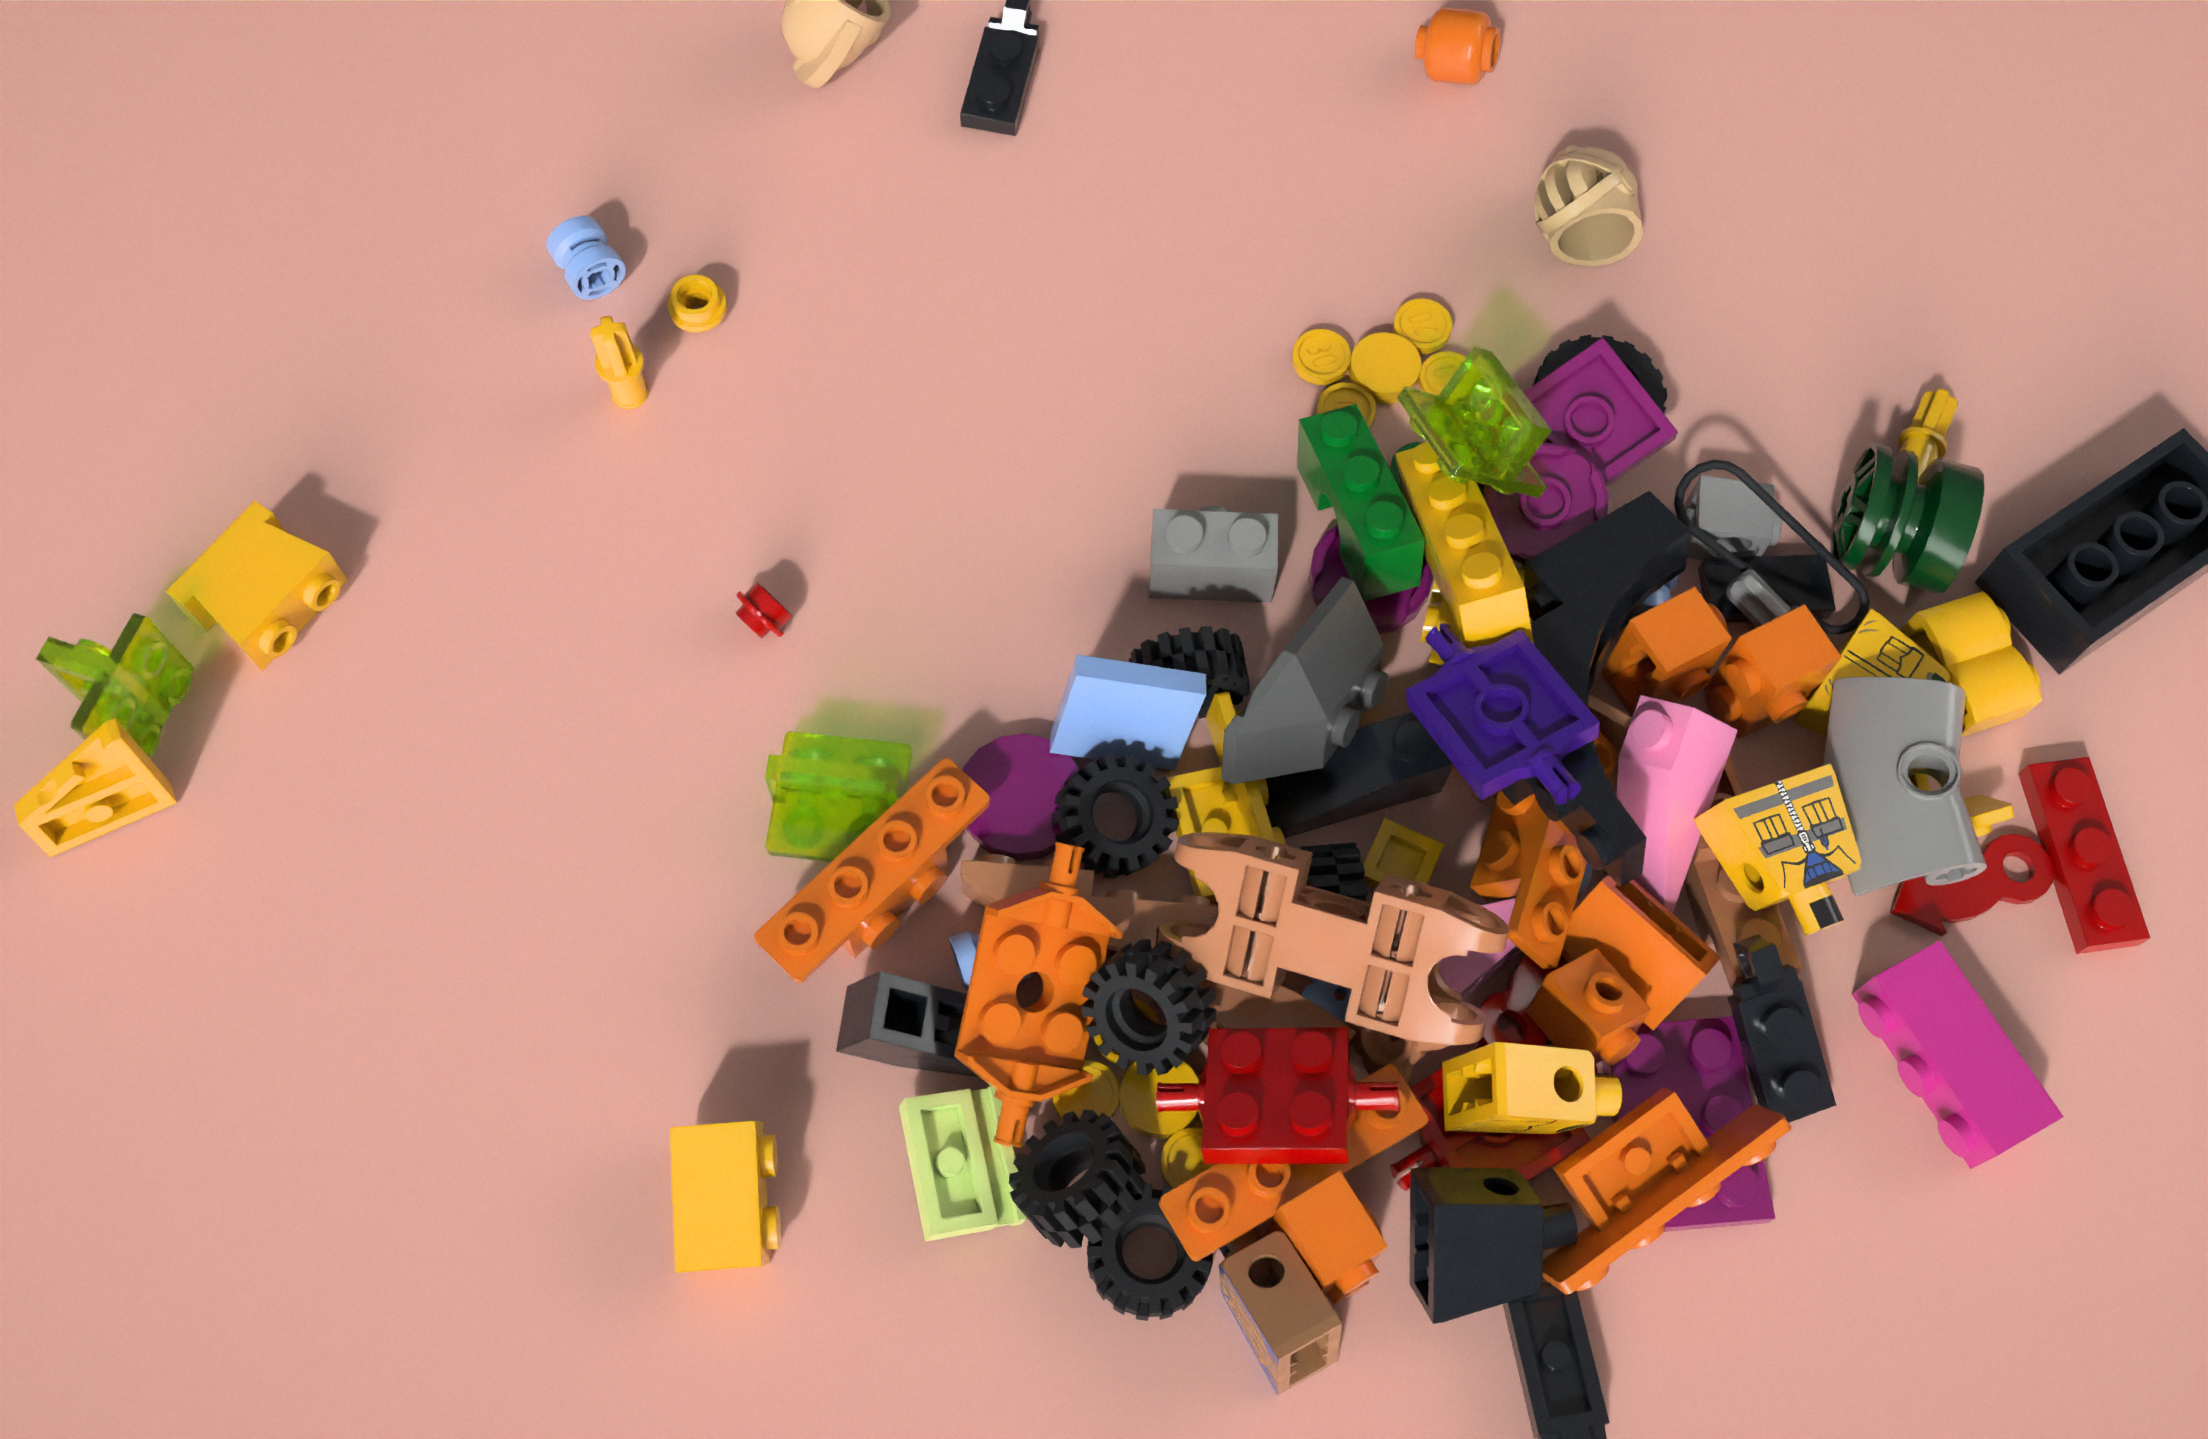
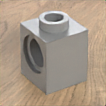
(1731, 517)

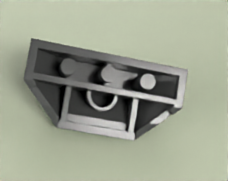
(1310, 693)

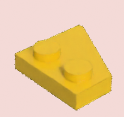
(93, 792)

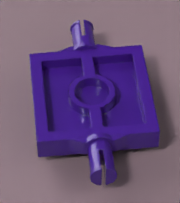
(1502, 714)

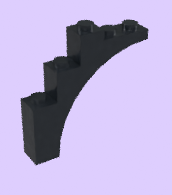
(1577, 604)

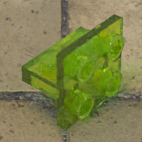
(1481, 426)
(131, 683)
(830, 791)

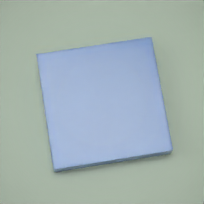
(1127, 711)

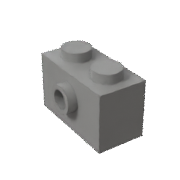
(1213, 555)

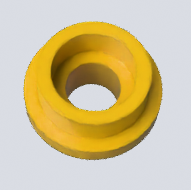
(693, 291)

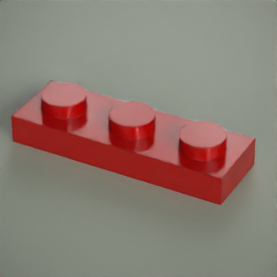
(2085, 855)

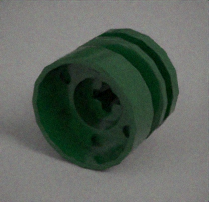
(1919, 522)

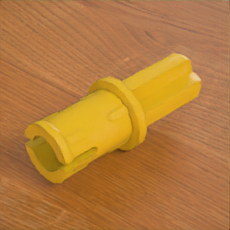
(619, 363)
(1929, 427)

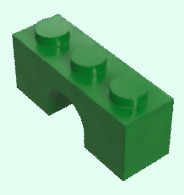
(1376, 527)

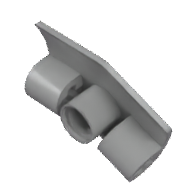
(1874, 742)

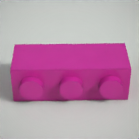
(1955, 1055)

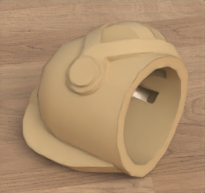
(829, 34)
(1588, 207)

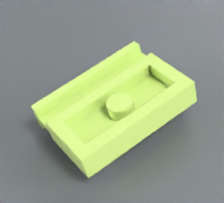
(956, 1163)

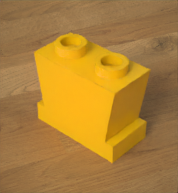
(258, 585)

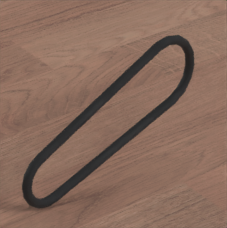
(1790, 521)

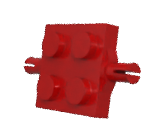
(1277, 1096)
(1519, 1151)

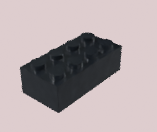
(2107, 555)

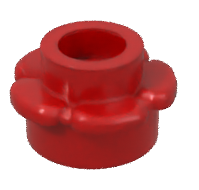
(762, 611)

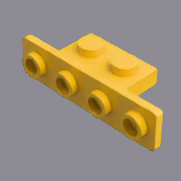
(1216, 805)

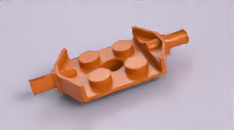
(1041, 1047)

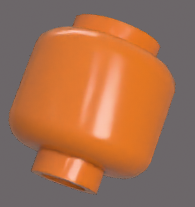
(1458, 45)

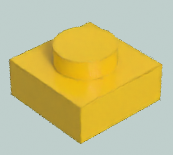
(1401, 854)

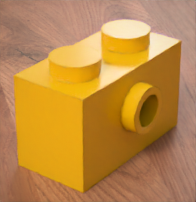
(722, 1196)

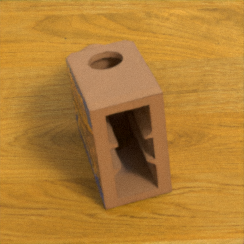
(1290, 1322)

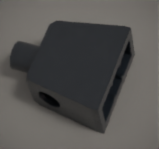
(1479, 1238)

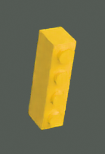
(1464, 551)

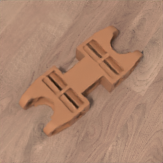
(1280, 924)

